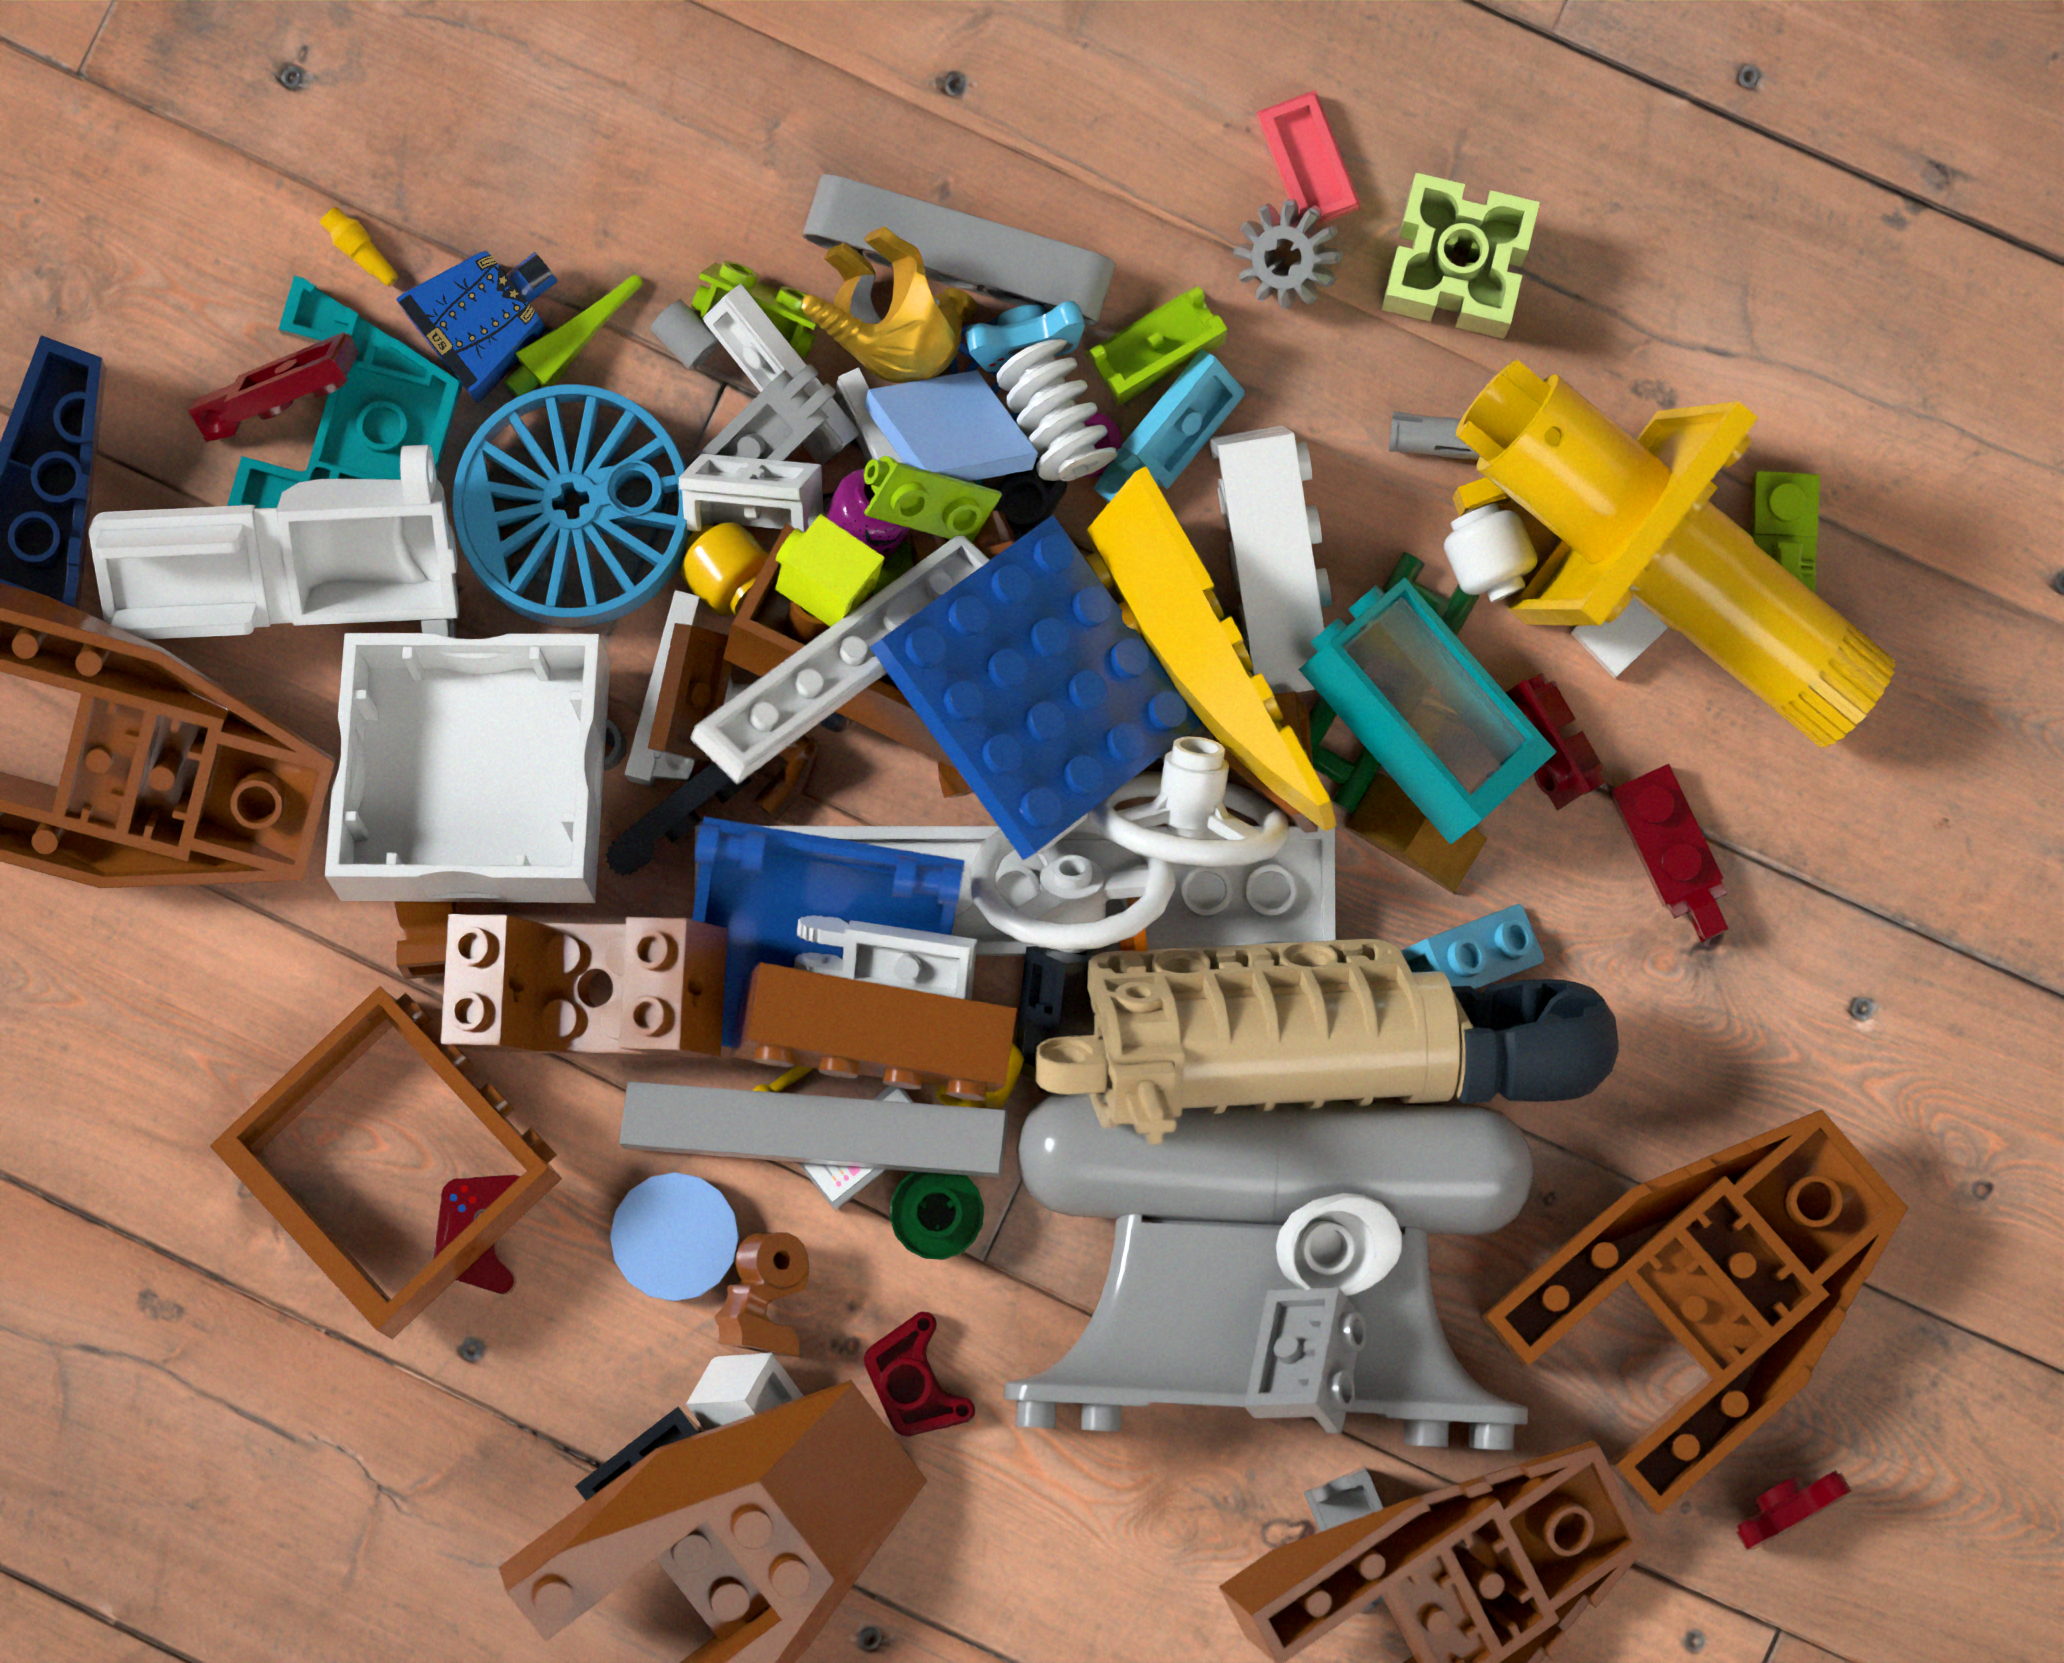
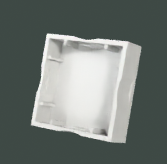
(469, 768)

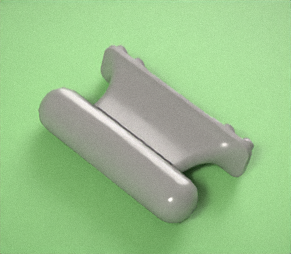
(1195, 1280)

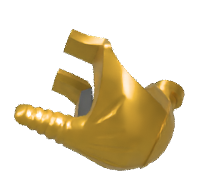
(919, 330)

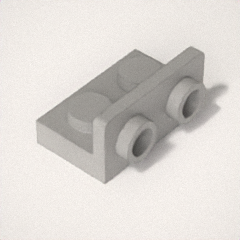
(1306, 1356)

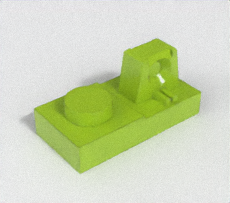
(1787, 520)

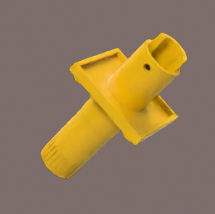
(1643, 529)

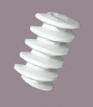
(1051, 414)

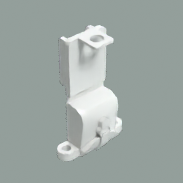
(317, 559)

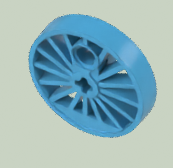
(480, 524)

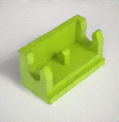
(1156, 346)

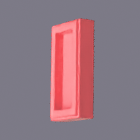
(1308, 157)

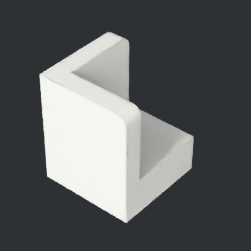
(739, 1388)

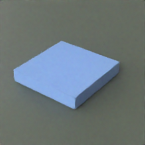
(951, 427)

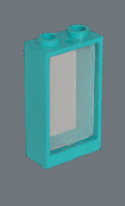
(1425, 708)

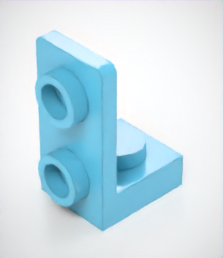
(1479, 949)

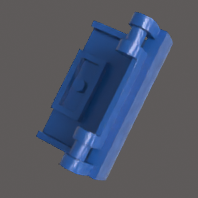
(769, 878)

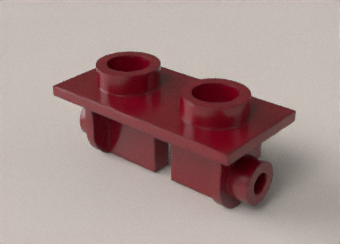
(1575, 765)

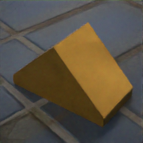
(1401, 830)

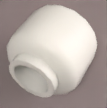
(1490, 552)

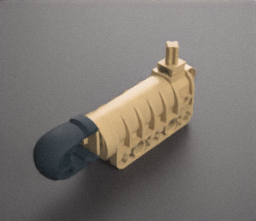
(1317, 1028)

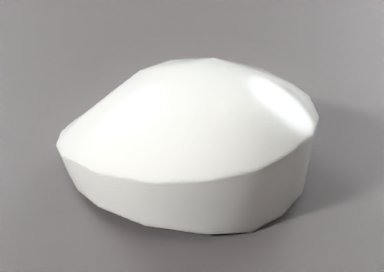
(1339, 1243)

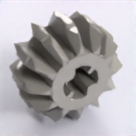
(1274, 233)

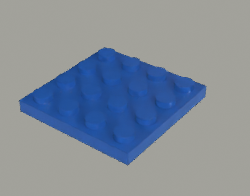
(1036, 687)

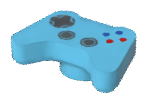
(1023, 328)

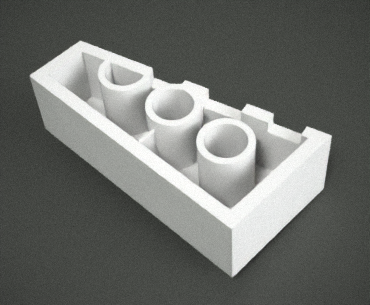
(1273, 550)

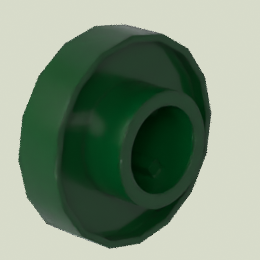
(936, 1214)

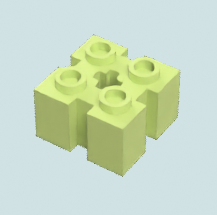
(1491, 232)

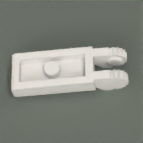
(891, 955)

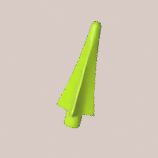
(550, 356)

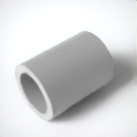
(685, 334)

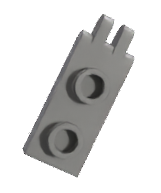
(774, 420)

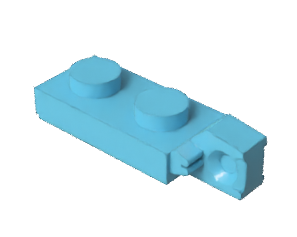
(1175, 426)

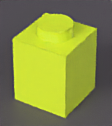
(827, 570)

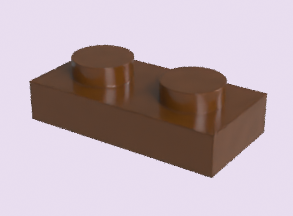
(690, 690)

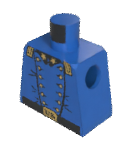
(480, 317)

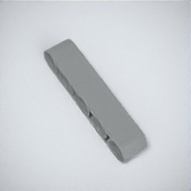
(961, 247)

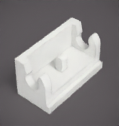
(751, 492)

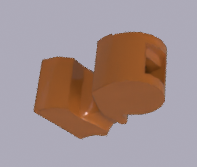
(425, 940)
(769, 1269)

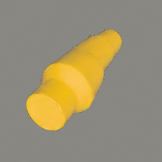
(356, 244)

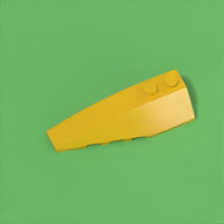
(1177, 615)

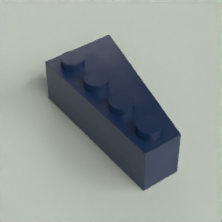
(50, 471)

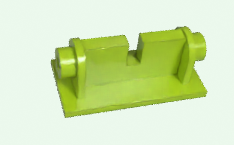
(781, 306)
(927, 499)

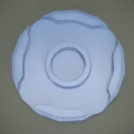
(674, 1236)

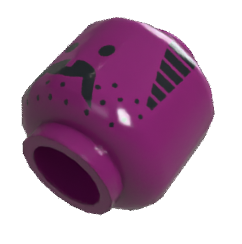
(847, 511)

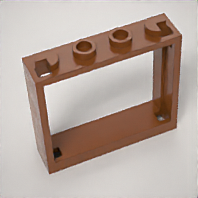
(312, 1076)

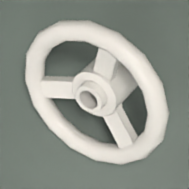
(1192, 800)
(1072, 897)

